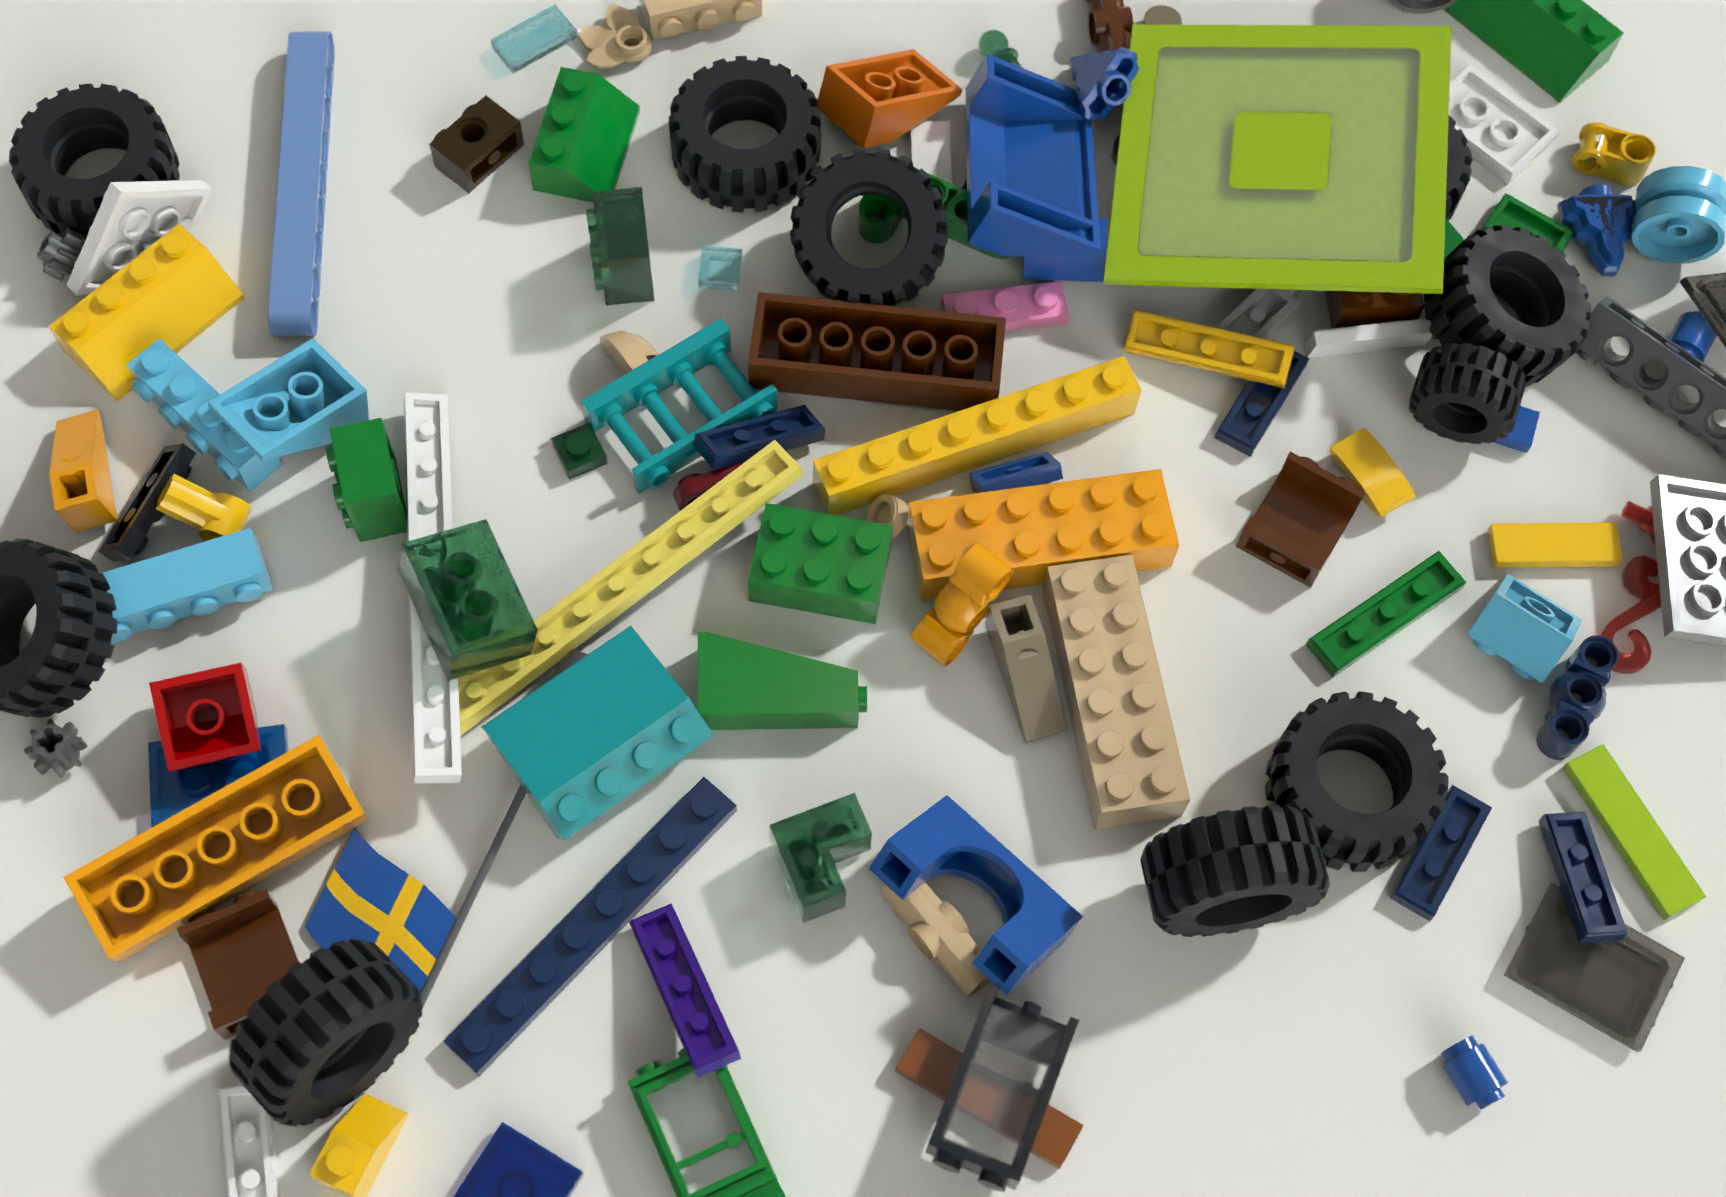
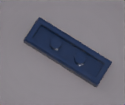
(1256, 410)
(742, 440)
(1441, 854)
(1582, 877)

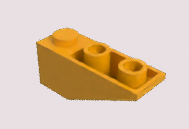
(81, 473)

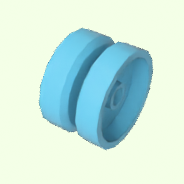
(1680, 215)

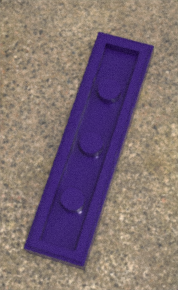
(685, 990)

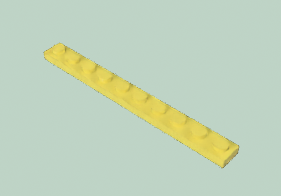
(632, 578)

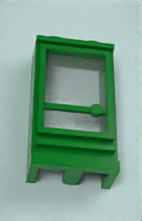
(702, 1132)

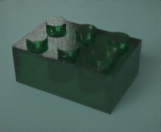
(467, 599)

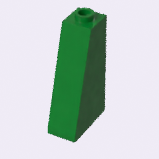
(772, 689)

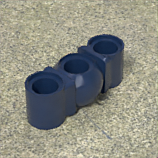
(1589, 684)

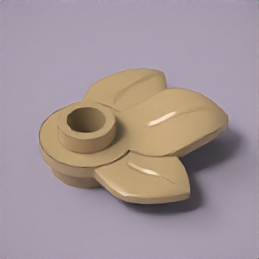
(612, 42)

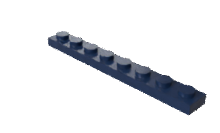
(590, 927)

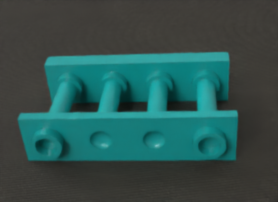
(667, 369)

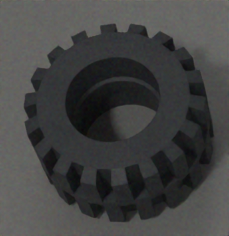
(1467, 393)

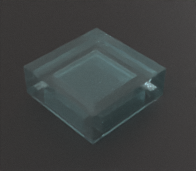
(720, 268)

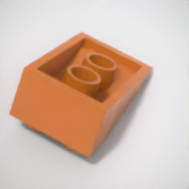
(884, 95)

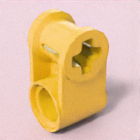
(1616, 156)

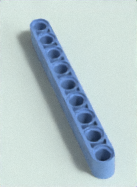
(302, 185)

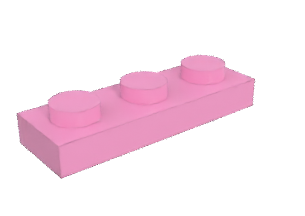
(1021, 305)

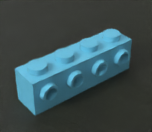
(184, 403)
(187, 583)

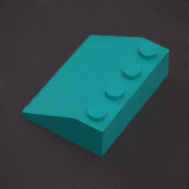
(597, 732)

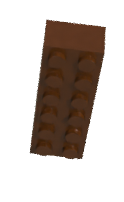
(875, 352)

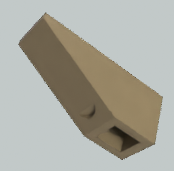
(1026, 667)

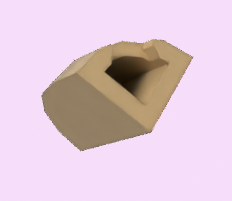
(627, 350)

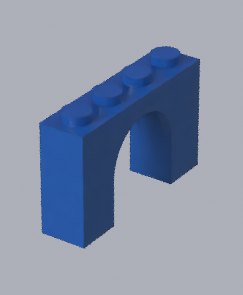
(954, 843)

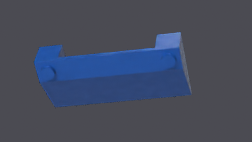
(1028, 165)

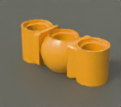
(961, 604)

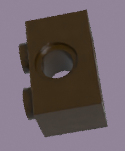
(495, 140)

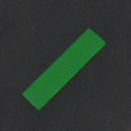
(1385, 613)

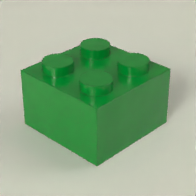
(367, 480)

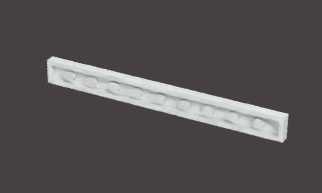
(430, 512)

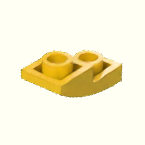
(1372, 472)

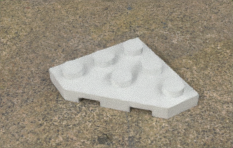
(130, 222)

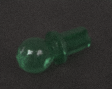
(997, 44)

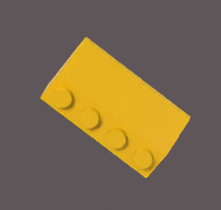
(163, 293)

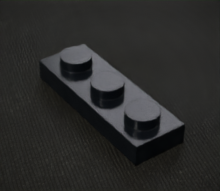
(129, 533)

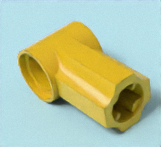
(208, 512)

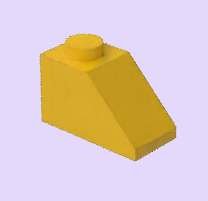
(358, 1147)

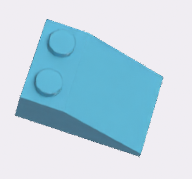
(292, 403)

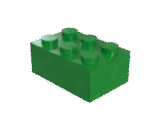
(820, 563)

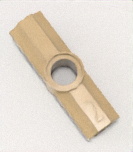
(940, 935)

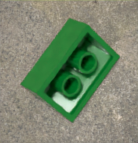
(582, 136)

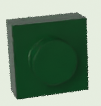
(579, 450)

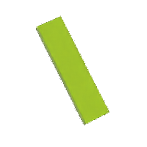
(1634, 832)

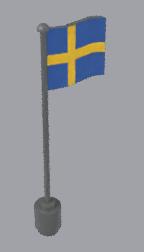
(398, 913)

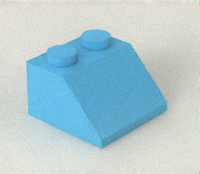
(1524, 629)

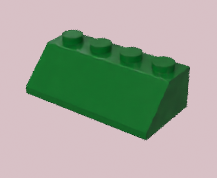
(1546, 40)

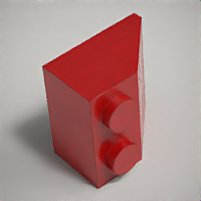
(206, 716)

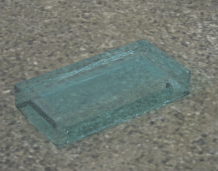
(534, 38)

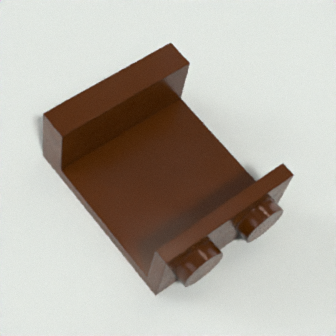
(1301, 519)
(239, 955)

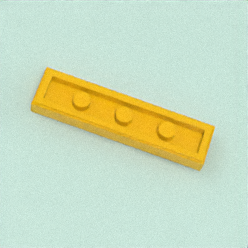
(1209, 348)

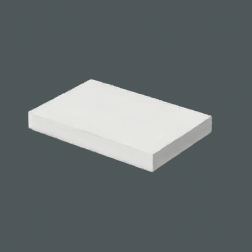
(1497, 126)

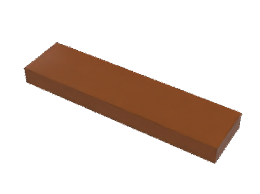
(933, 1067)

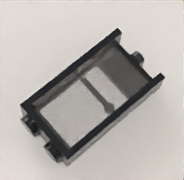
(1000, 1092)

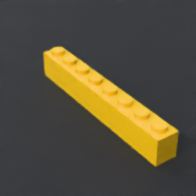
(976, 436)

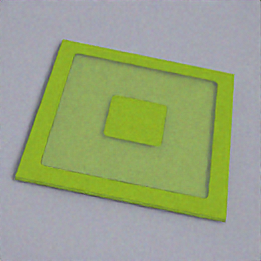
(1283, 158)

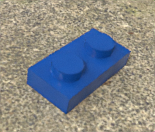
(1023, 472)

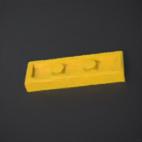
(1554, 545)

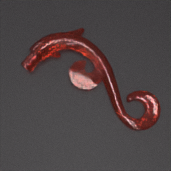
(1637, 584)

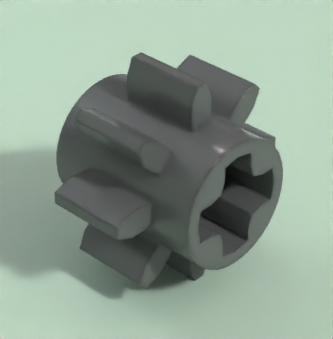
(60, 252)
(55, 748)

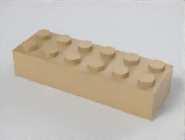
(1115, 692)

